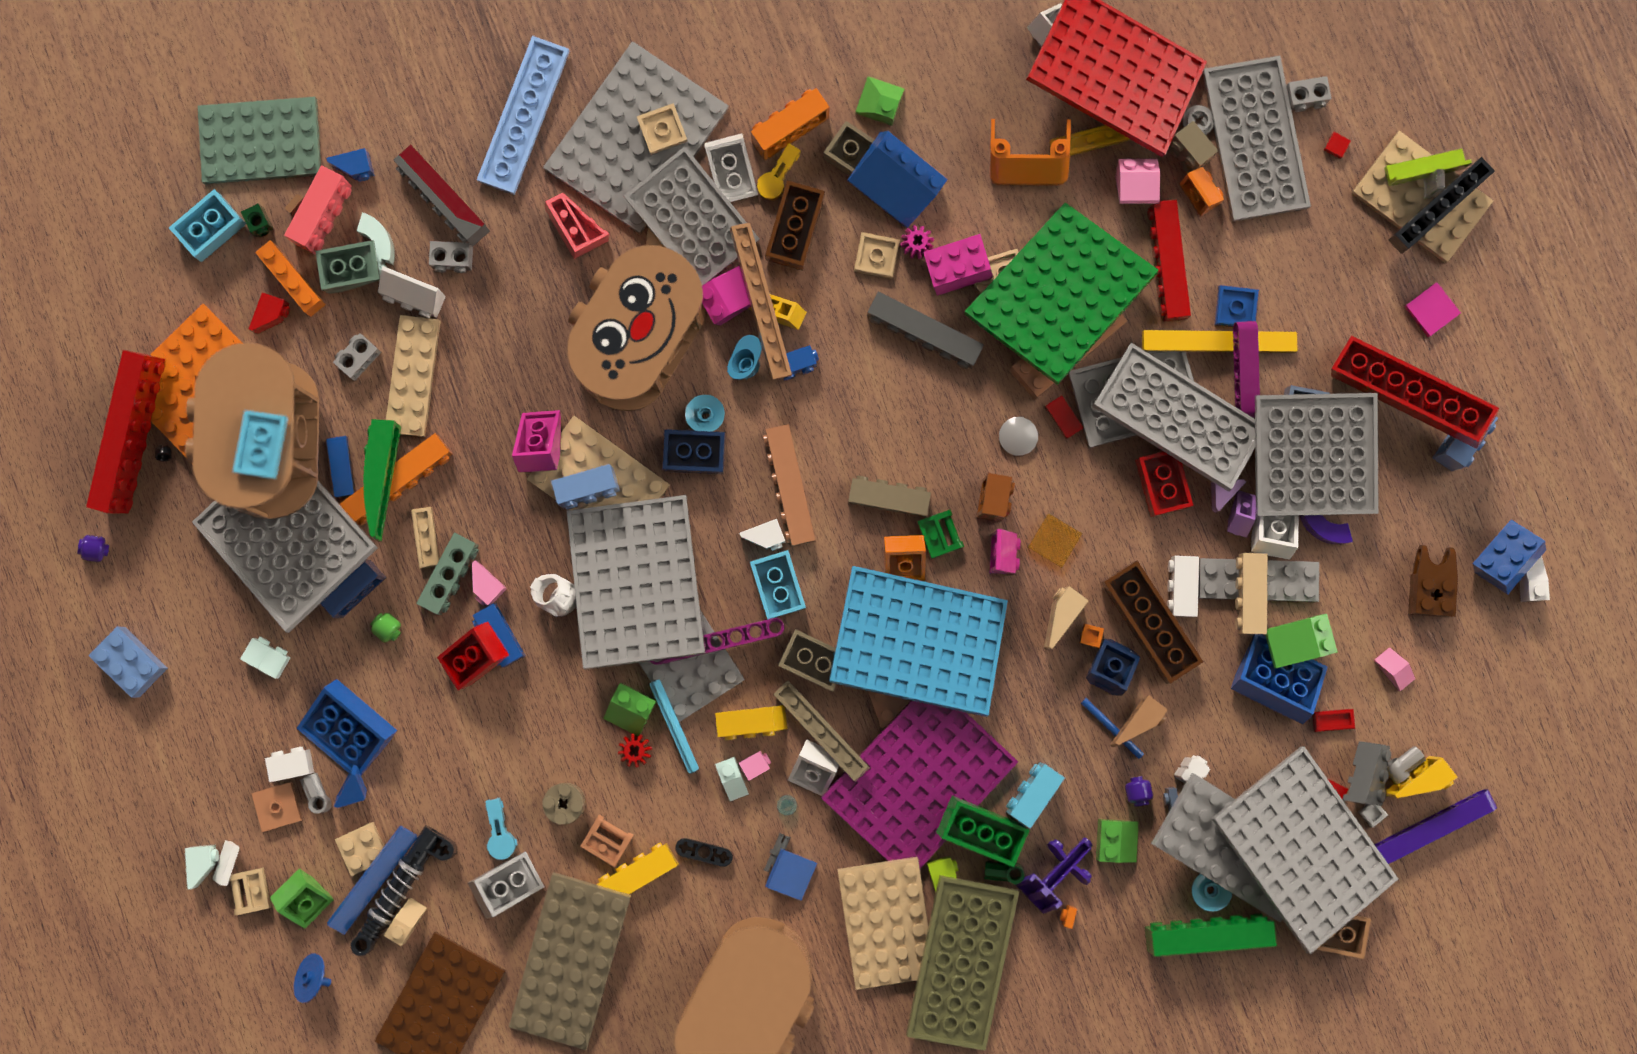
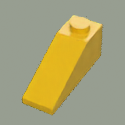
(787, 312)

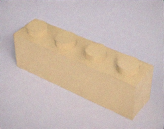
(1251, 593)

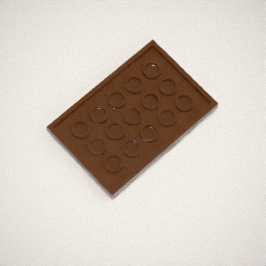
(440, 1000)

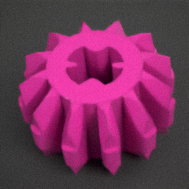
(917, 234)

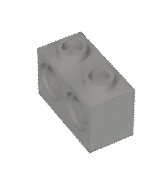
(1306, 90)
(452, 251)
(360, 360)

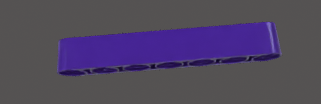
(1436, 826)

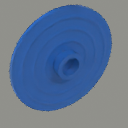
(310, 978)

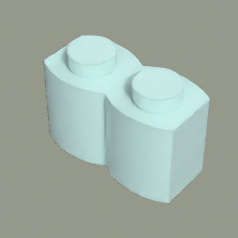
(265, 658)

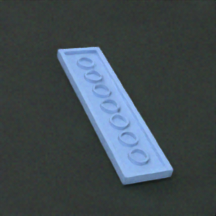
(523, 115)

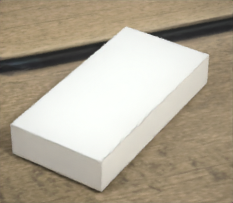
(226, 863)

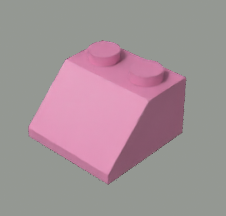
(1138, 181)

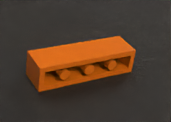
(290, 278)

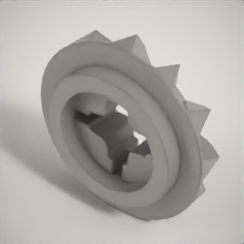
(1199, 111)

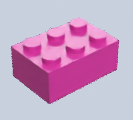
(958, 264)

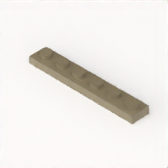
(821, 731)

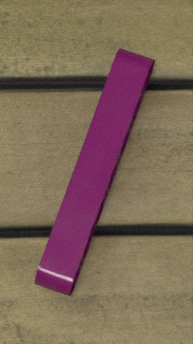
(726, 640)

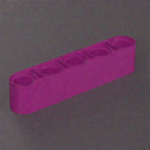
(1246, 365)

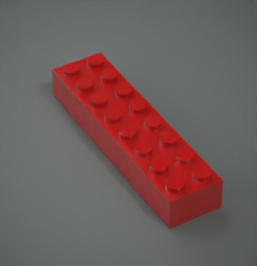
(1414, 392)
(125, 432)

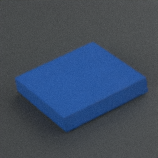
(1235, 305)
(791, 874)

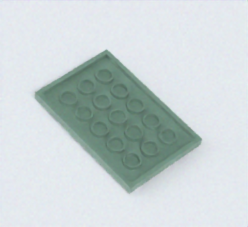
(259, 140)

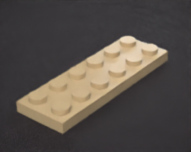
(413, 374)

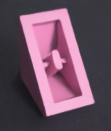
(1395, 668)

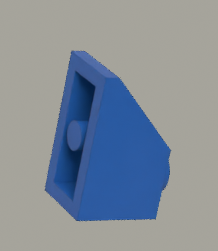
(354, 164)

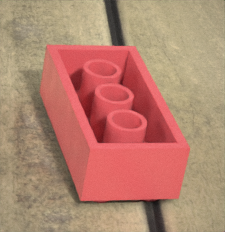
(318, 210)

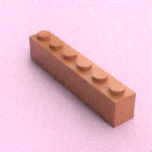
(790, 485)

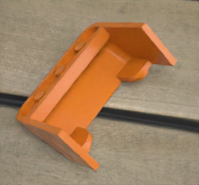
(1029, 168)

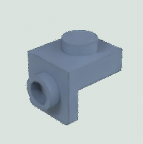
(1170, 797)

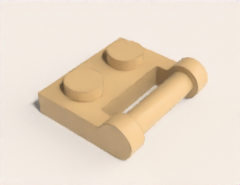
(255, 889)

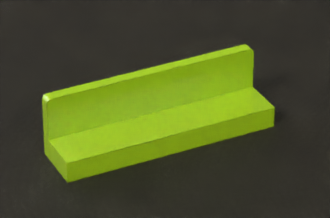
(1423, 167)

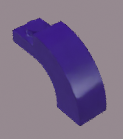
(1325, 530)

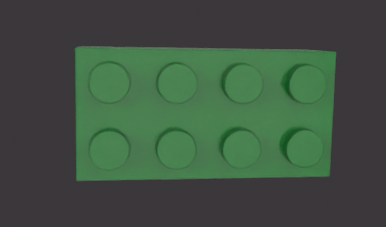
(982, 831)

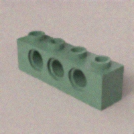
(428, 597)

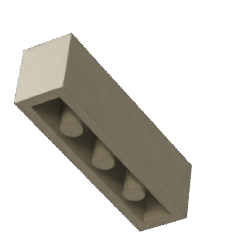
(889, 497)

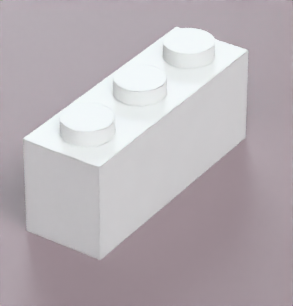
(1183, 586)

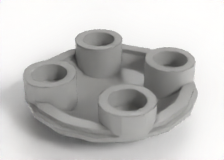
(1018, 436)

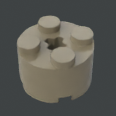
(552, 801)

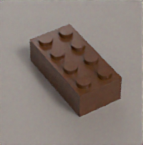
(795, 225)

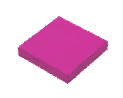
(1432, 309)

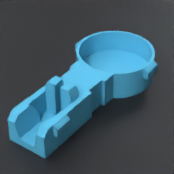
(504, 844)

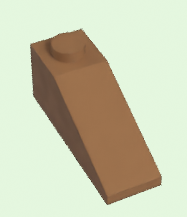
(1144, 717)

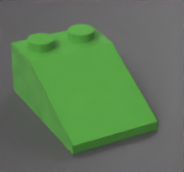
(1301, 640)

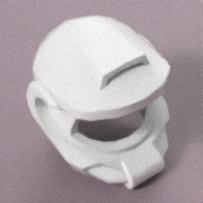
(562, 599)

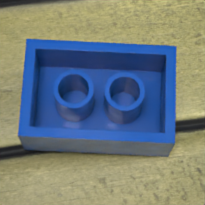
(1509, 556)

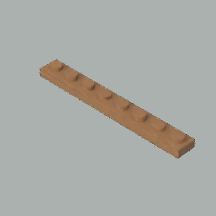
(760, 301)

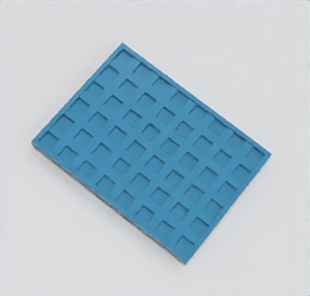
(919, 641)

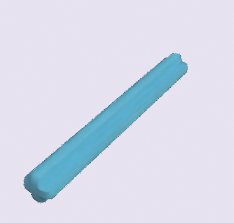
(674, 726)

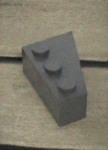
(1370, 774)

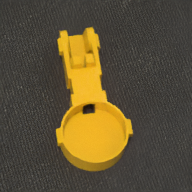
(768, 184)

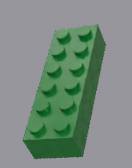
(1210, 935)

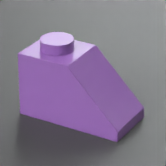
(1242, 514)

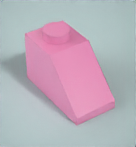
(485, 585)

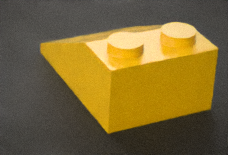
(1428, 777)

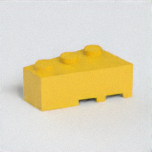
(751, 721)

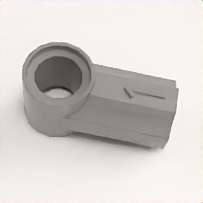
(1401, 767)
(314, 791)

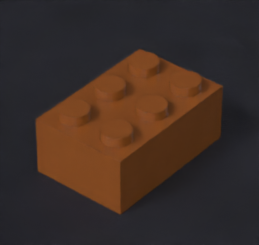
(994, 497)

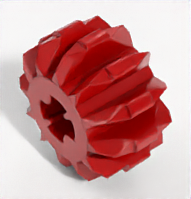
(627, 749)

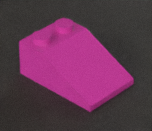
(725, 296)
(538, 441)
(1003, 552)

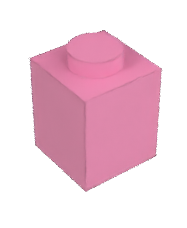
(755, 765)

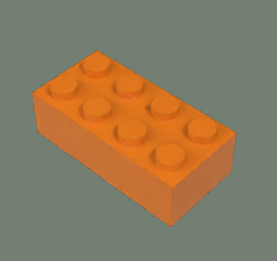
(790, 123)

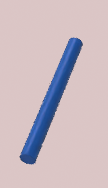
(1110, 726)

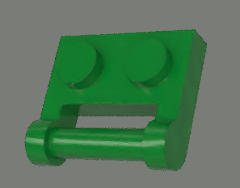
(934, 536)

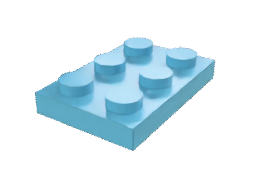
(260, 444)

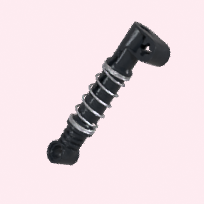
(409, 869)

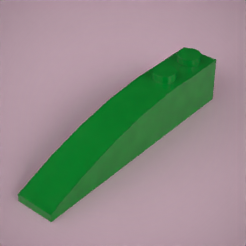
(378, 472)

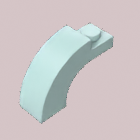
(372, 229)

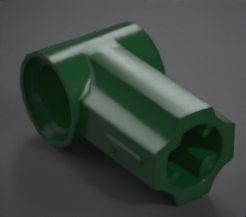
(1001, 872)

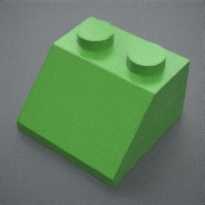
(629, 709)
(1117, 841)
(301, 898)

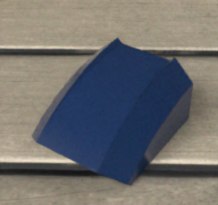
(1113, 667)

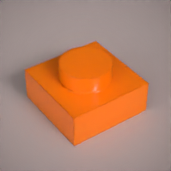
(1091, 635)
(1068, 916)

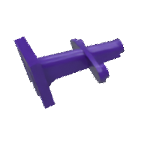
(1040, 891)

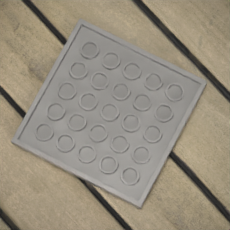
(1316, 454)

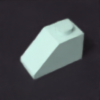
(731, 778)
(199, 863)

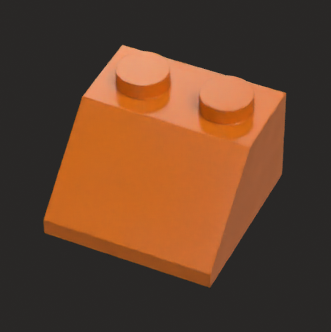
(1202, 190)
(905, 556)

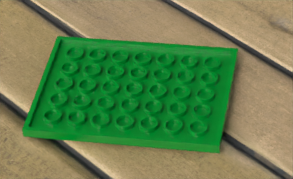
(1061, 293)

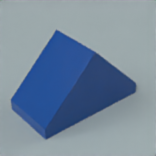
(352, 790)

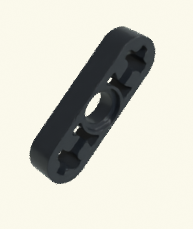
(687, 854)

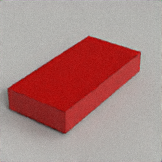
(1064, 417)
(1333, 720)

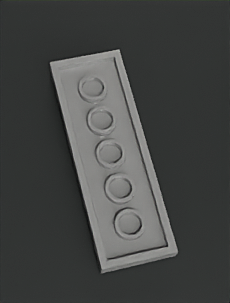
(1284, 580)

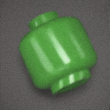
(386, 627)

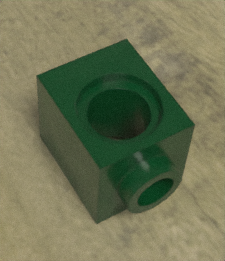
(251, 215)

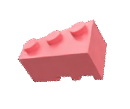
(574, 226)

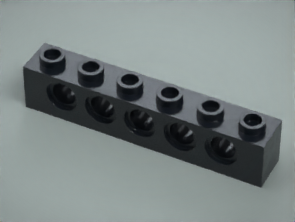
(1441, 205)

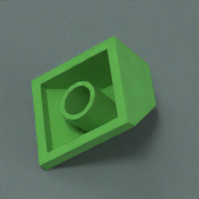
(880, 101)

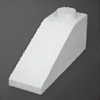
(1535, 583)

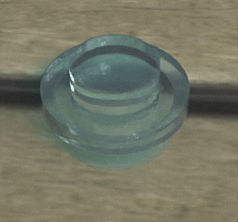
(787, 805)

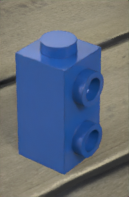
(802, 361)

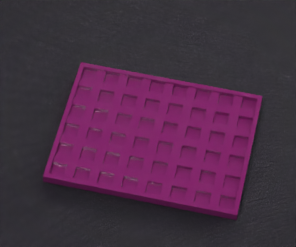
(912, 775)

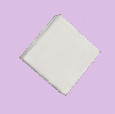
(1372, 814)

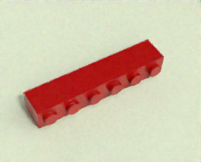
(1169, 260)

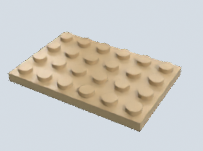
(1405, 200)
(586, 449)
(884, 921)

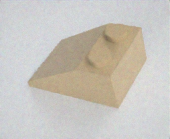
(1063, 612)

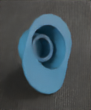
(745, 358)

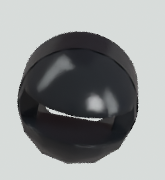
(163, 453)

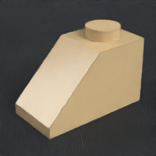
(405, 922)

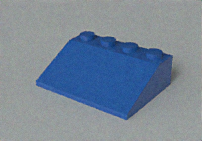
(896, 178)
(1286, 689)
(346, 727)

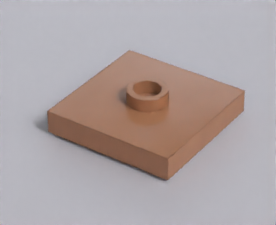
(276, 806)

